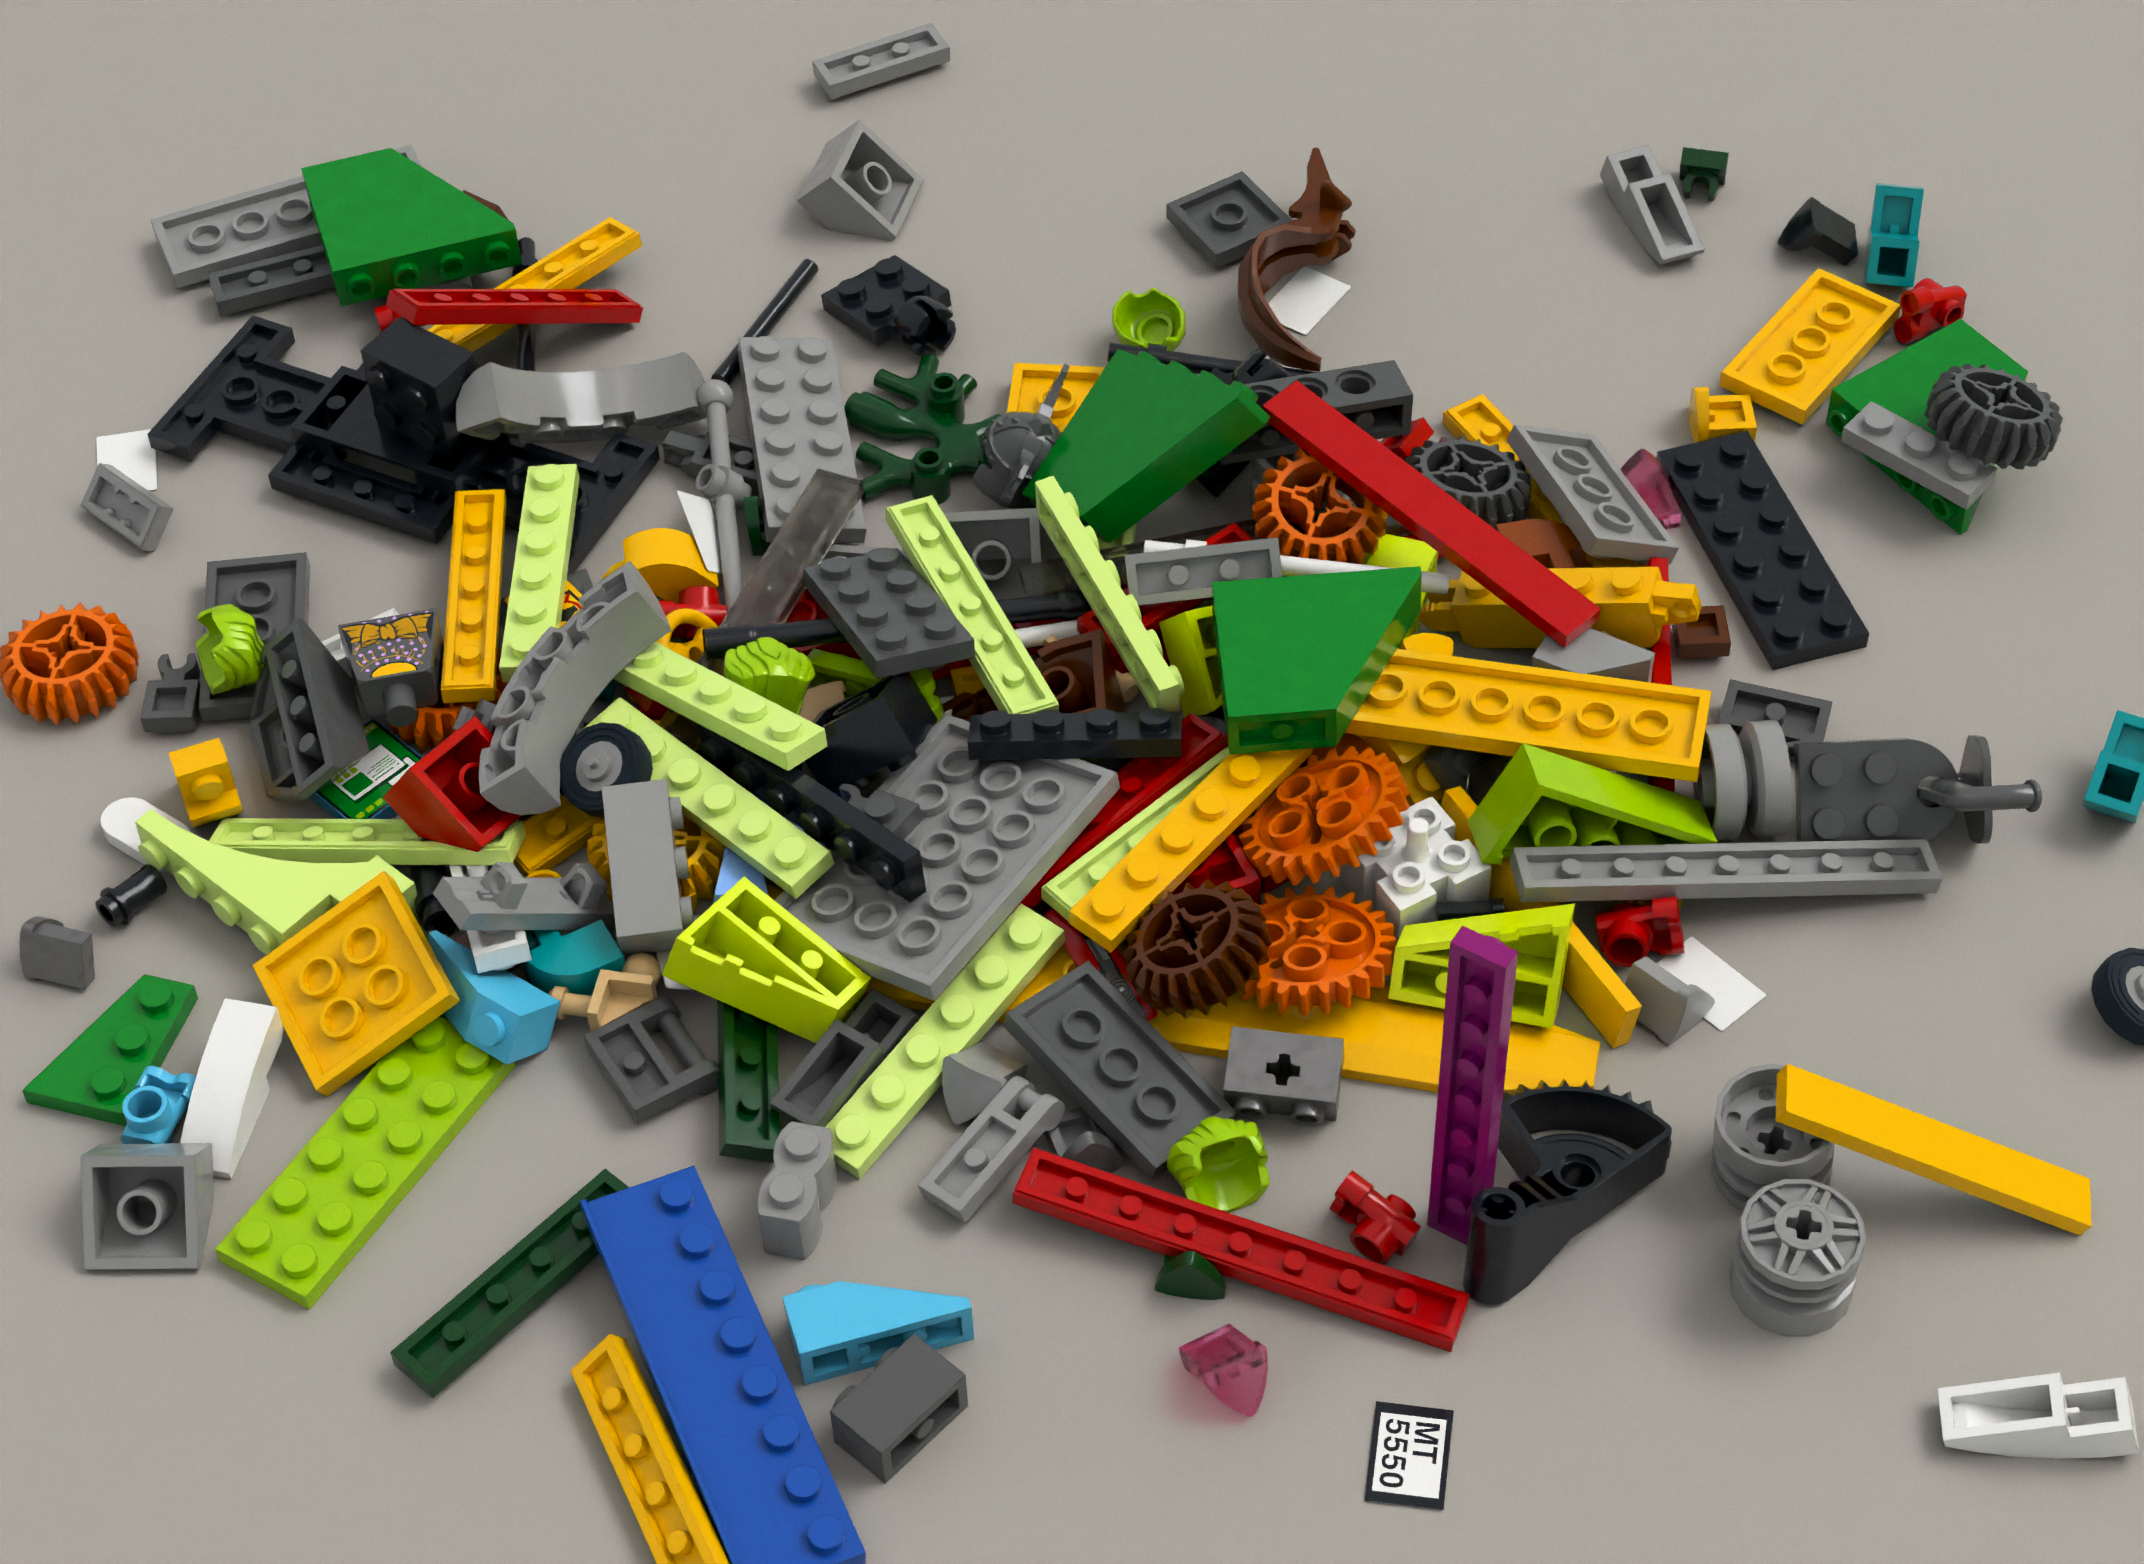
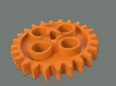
(1325, 816)
(1321, 951)

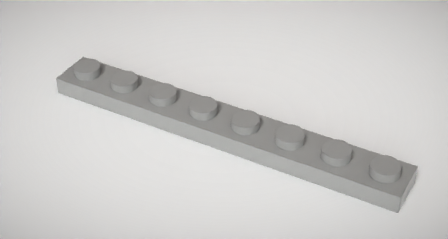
(1724, 870)

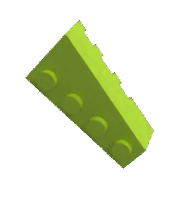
(1565, 802)

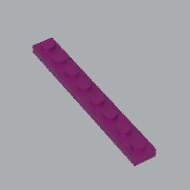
(1470, 1077)

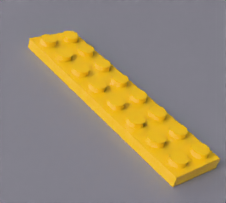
(1571, 714)

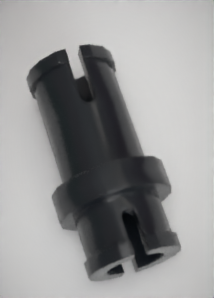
(426, 904)

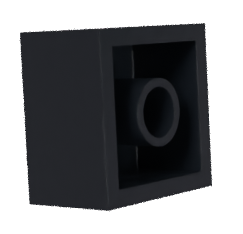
(417, 383)
(871, 732)

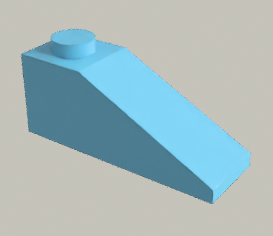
(495, 1007)
(853, 1324)

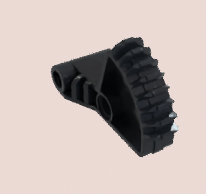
(1563, 1178)

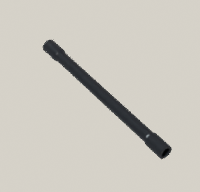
(716, 641)

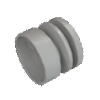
(1756, 1149)
(1797, 1257)

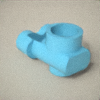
(156, 1106)

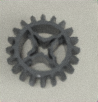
(1993, 416)
(1477, 477)

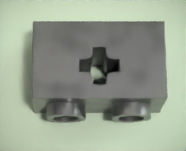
(1261, 1055)

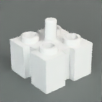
(1419, 869)

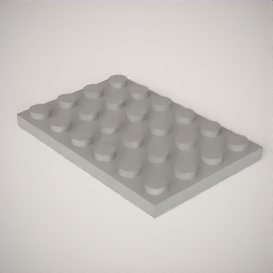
(982, 849)

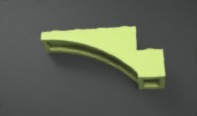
(256, 892)

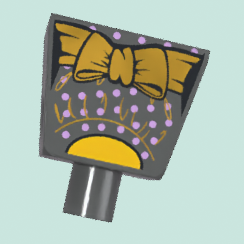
(395, 663)

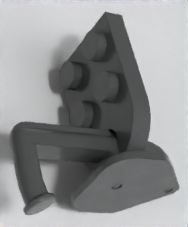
(1874, 787)

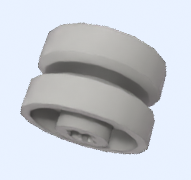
(1745, 780)

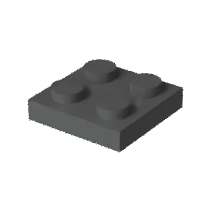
(1225, 218)

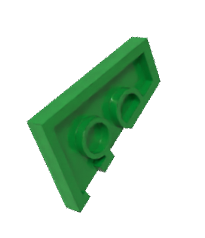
(113, 1051)

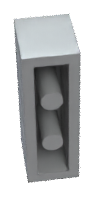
(646, 866)

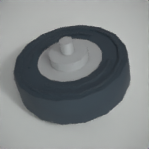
(599, 758)
(2120, 993)

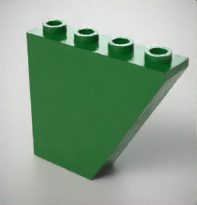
(401, 226)
(1903, 387)
(1145, 438)
(1306, 651)

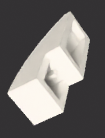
(233, 1081)
(2040, 1418)

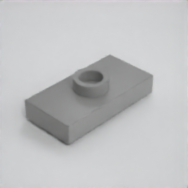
(126, 507)

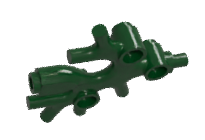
(936, 416)

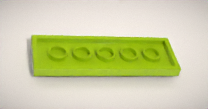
(362, 1163)

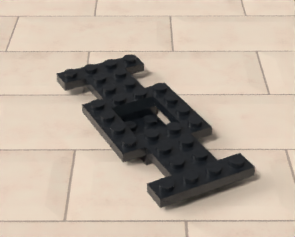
(320, 417)

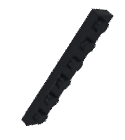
(821, 815)

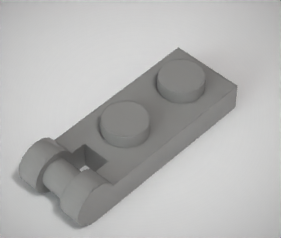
(990, 1148)

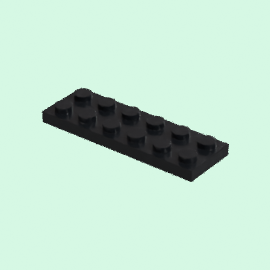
(1762, 551)

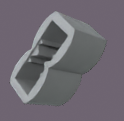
(797, 1190)

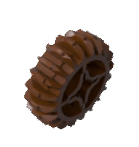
(1197, 948)

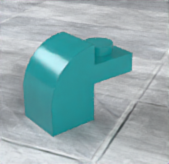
(1893, 235)
(2119, 771)
(571, 958)

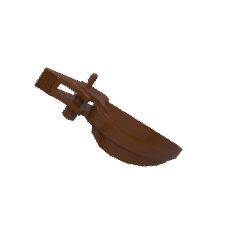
(1311, 239)

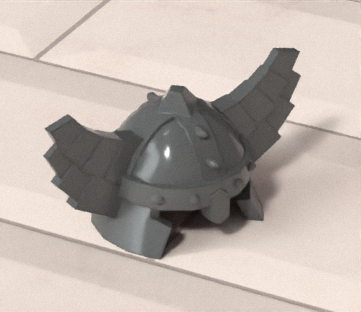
(1017, 448)

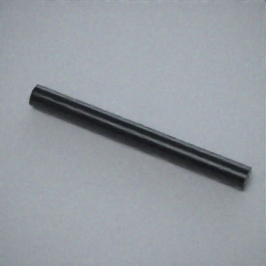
(770, 316)

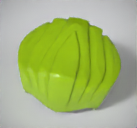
(229, 649)
(771, 671)
(1221, 1163)

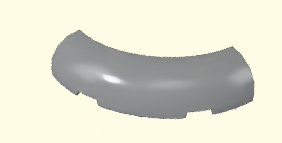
(579, 403)
(559, 686)

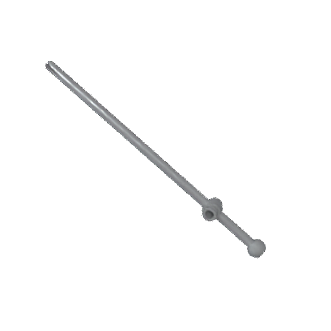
(722, 484)

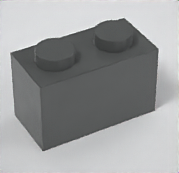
(898, 1407)

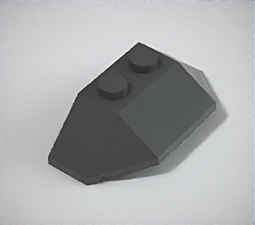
(304, 716)

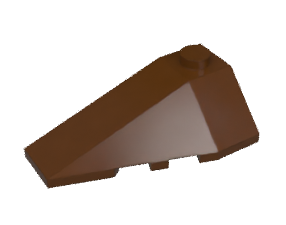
(1076, 671)

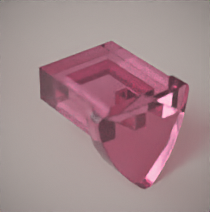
(1653, 486)
(1229, 1367)

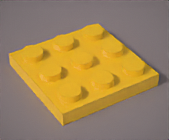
(355, 983)

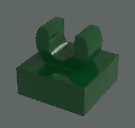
(1704, 167)

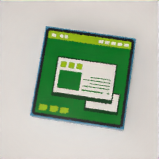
(362, 787)

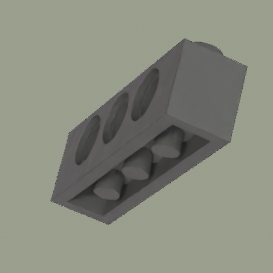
(1368, 395)

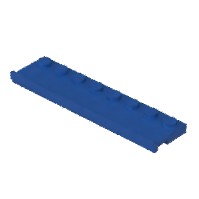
(719, 1376)

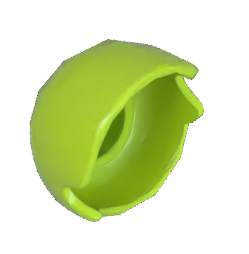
(1149, 319)

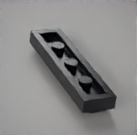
(1075, 735)

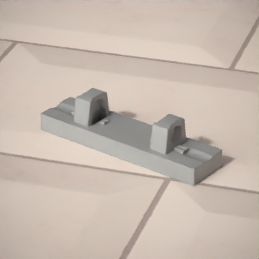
(516, 902)

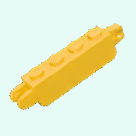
(1631, 602)

